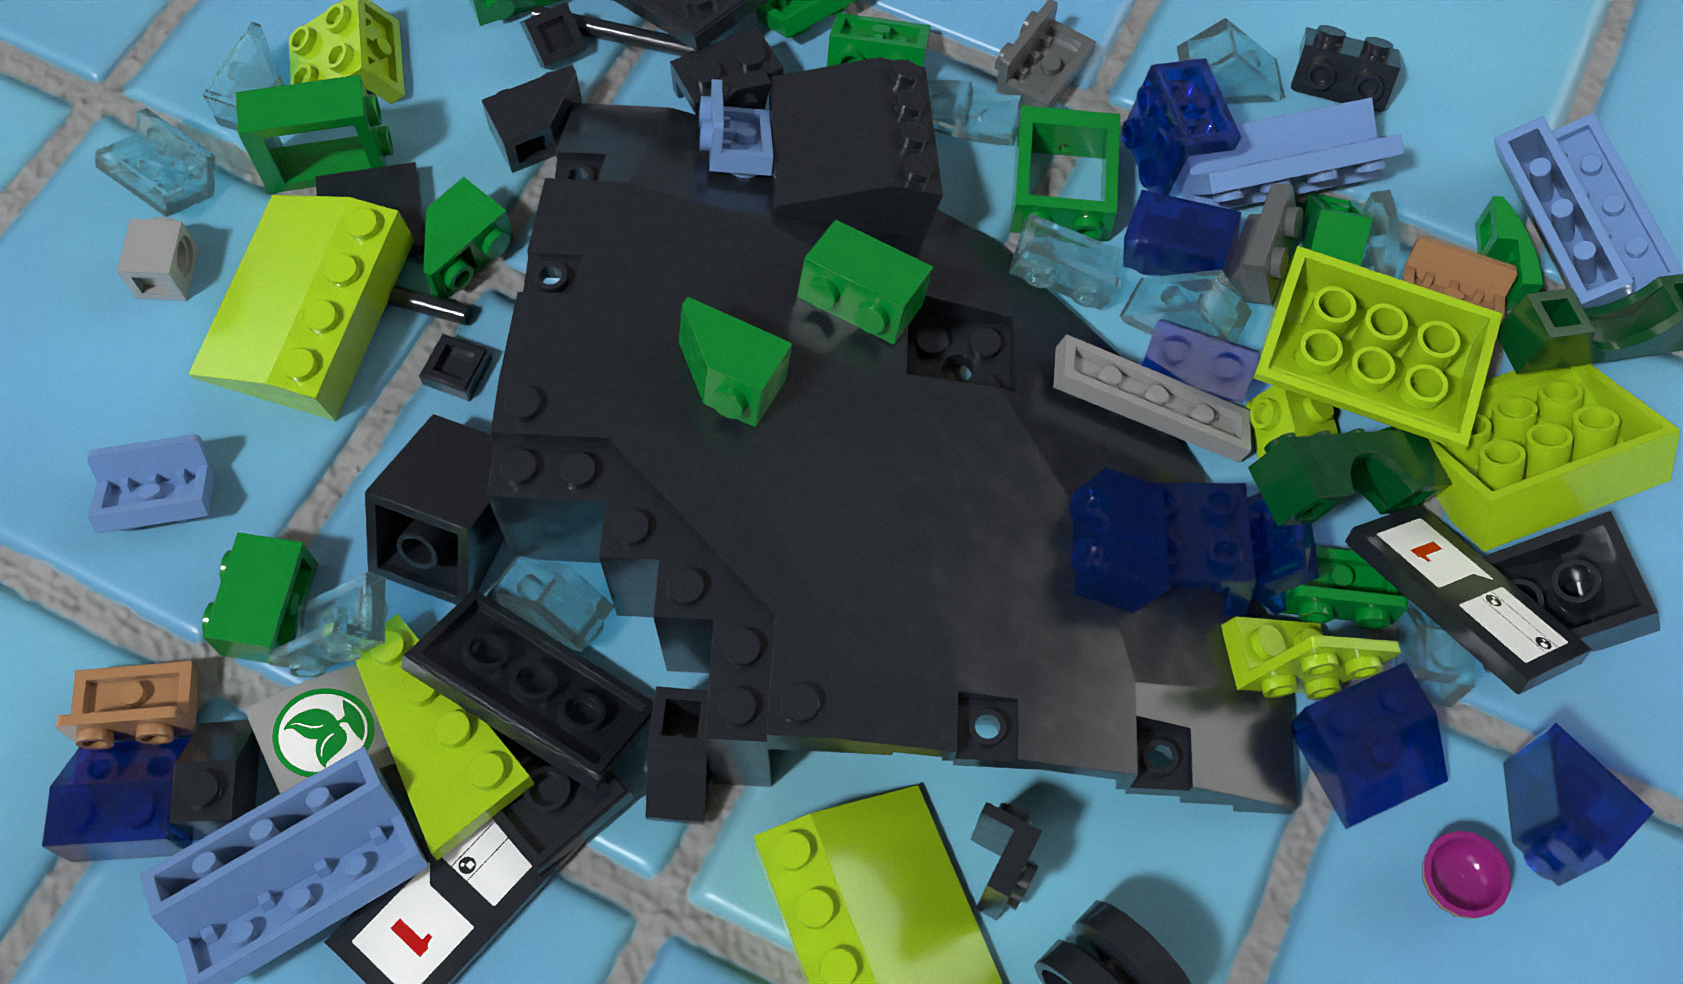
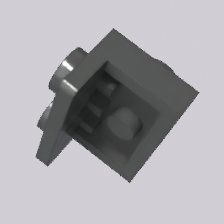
(1042, 59)
(1265, 246)

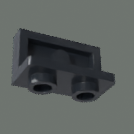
(731, 56)
(1346, 67)
(1010, 835)

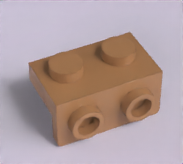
(1459, 273)
(132, 703)

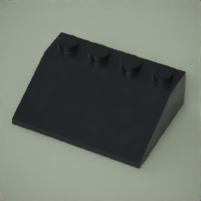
(856, 147)

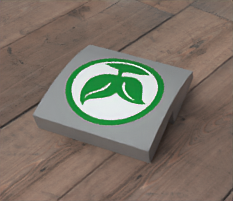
(317, 726)

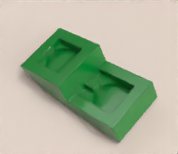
(1505, 238)

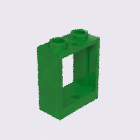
(307, 108)
(1067, 134)

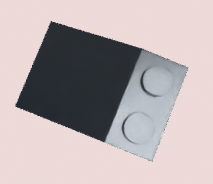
(1583, 581)

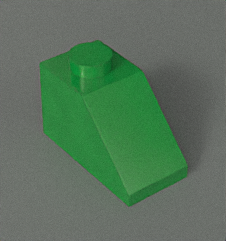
(1335, 227)
(732, 361)

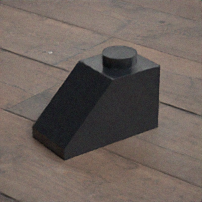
(215, 778)

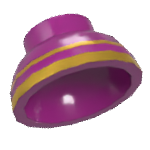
(1466, 875)

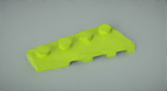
(445, 755)

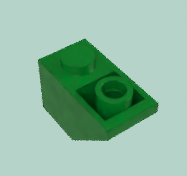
(461, 236)

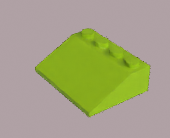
(305, 302)
(1378, 347)
(1550, 452)
(873, 896)

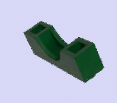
(1556, 332)
(1318, 472)

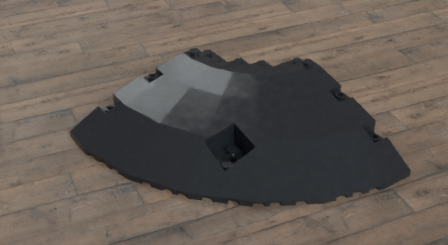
(883, 534)

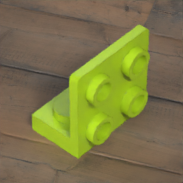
(350, 41)
(1298, 658)

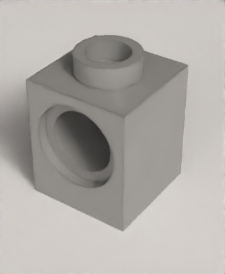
(158, 259)

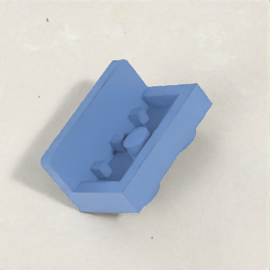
(735, 136)
(150, 483)

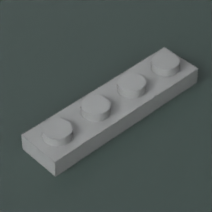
(1152, 398)

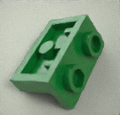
(869, 37)

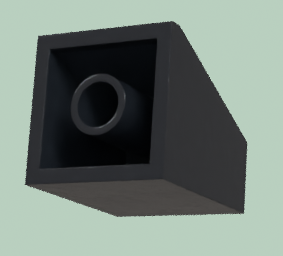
(433, 514)

